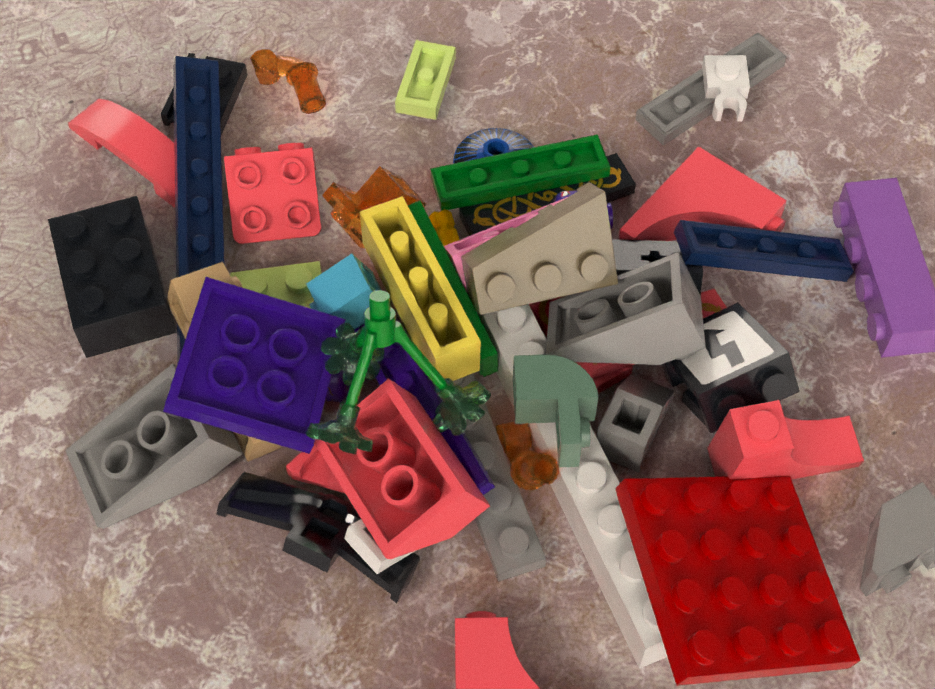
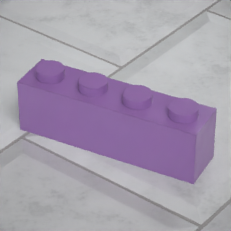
(887, 266)

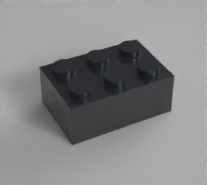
(111, 277)

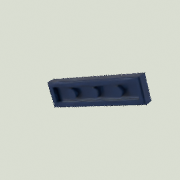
(762, 251)

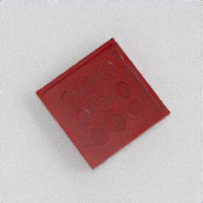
(734, 578)

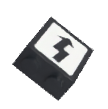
(736, 368)

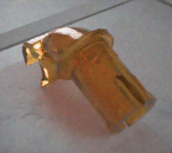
(298, 74)
(528, 468)

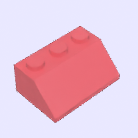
(411, 482)

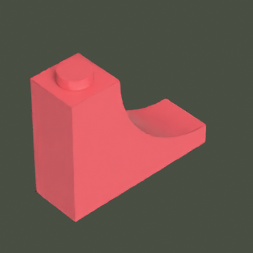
(705, 192)
(764, 443)
(487, 655)

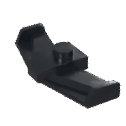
(315, 526)

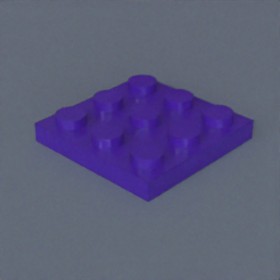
(253, 365)

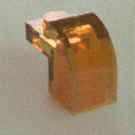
(378, 189)

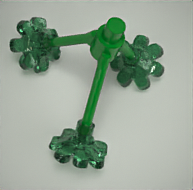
(358, 358)

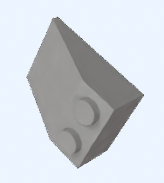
(641, 320)
(146, 455)

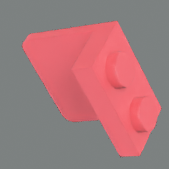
(272, 193)

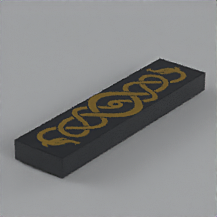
(489, 214)

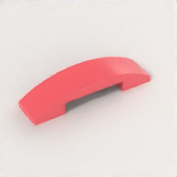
(132, 141)

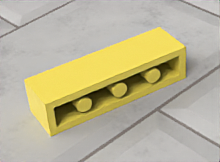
(420, 289)

